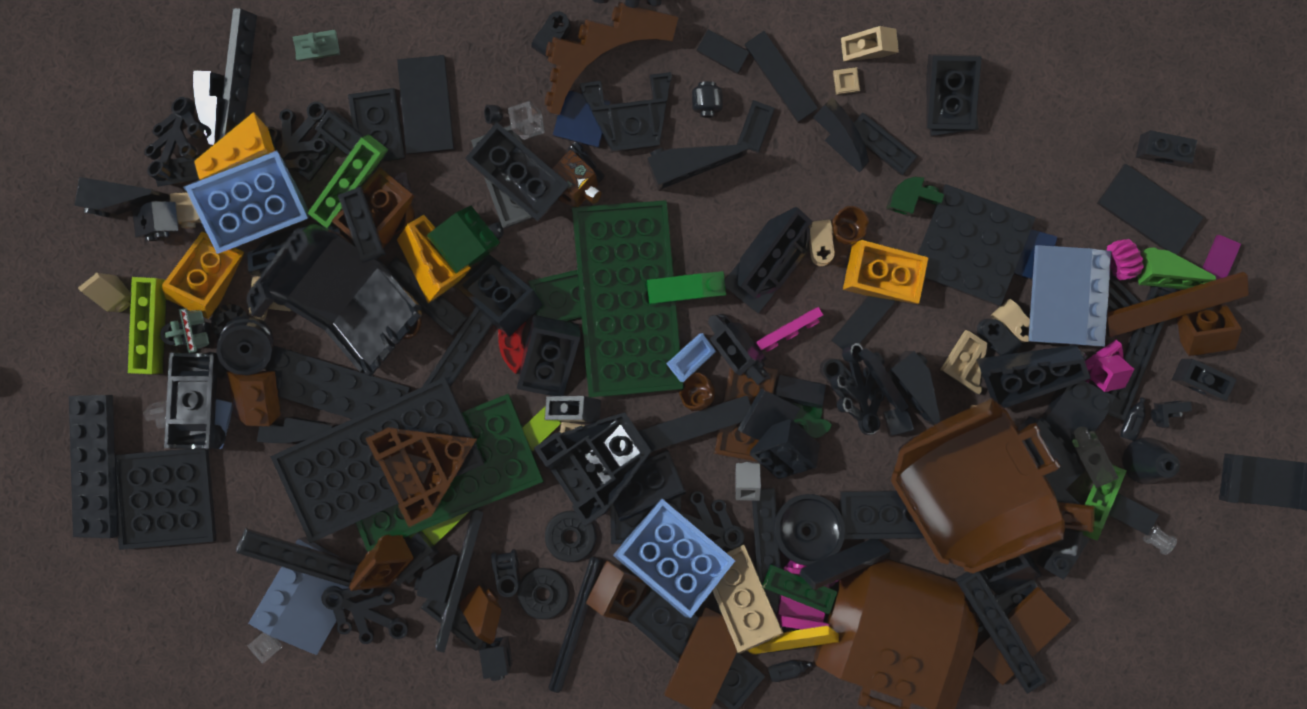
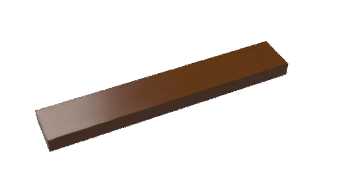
(1177, 304)

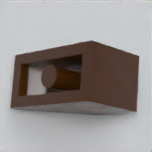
(482, 612)

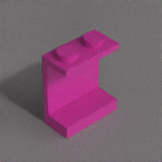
(795, 614)

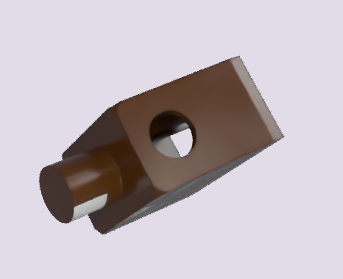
(580, 178)

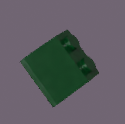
(463, 239)

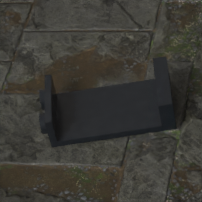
(1264, 481)

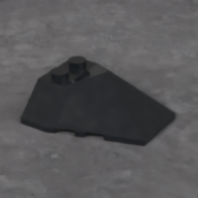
(595, 462)

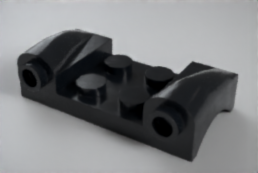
(193, 401)

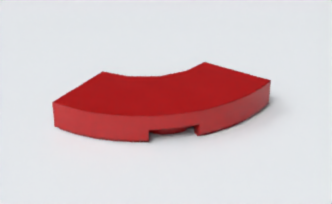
(512, 348)

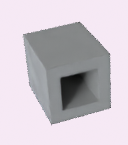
(747, 481)

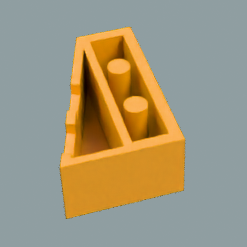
(242, 144)
(426, 262)

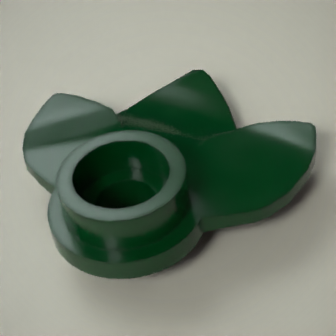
(810, 419)

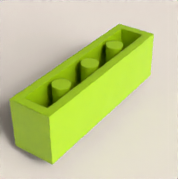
(146, 322)

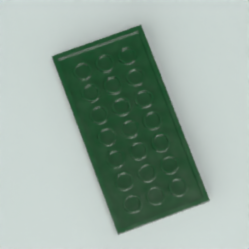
(623, 333)
(506, 470)

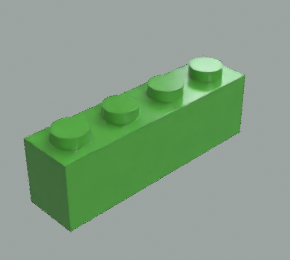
(351, 175)

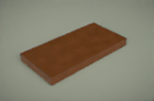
(729, 439)
(1035, 621)
(703, 663)

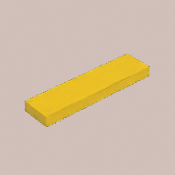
(798, 639)

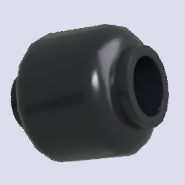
(707, 99)

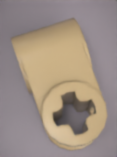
(821, 238)
(1013, 319)

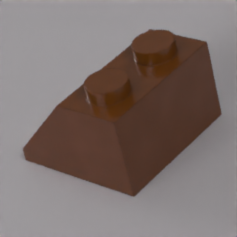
(1209, 330)
(255, 398)
(382, 563)
(617, 592)

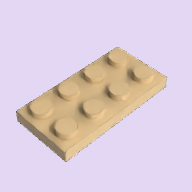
(746, 603)

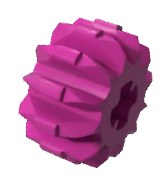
(1125, 259)

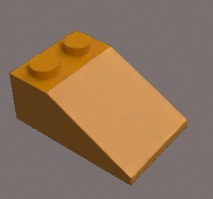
(885, 272)
(202, 276)

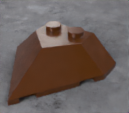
(418, 467)

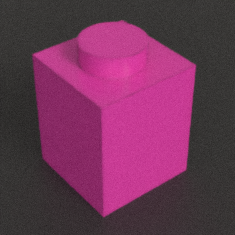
(1111, 373)

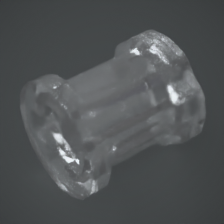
(1160, 540)

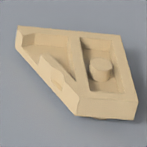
(962, 361)

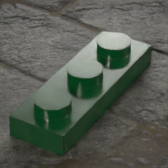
(798, 589)

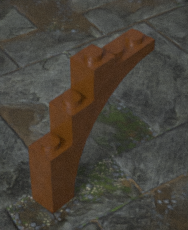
(598, 38)

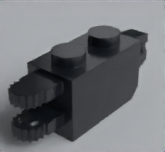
(738, 348)

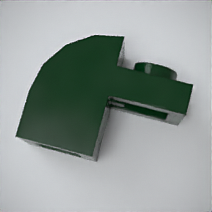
(905, 195)

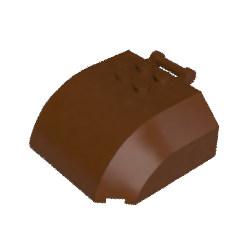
(979, 488)
(901, 636)

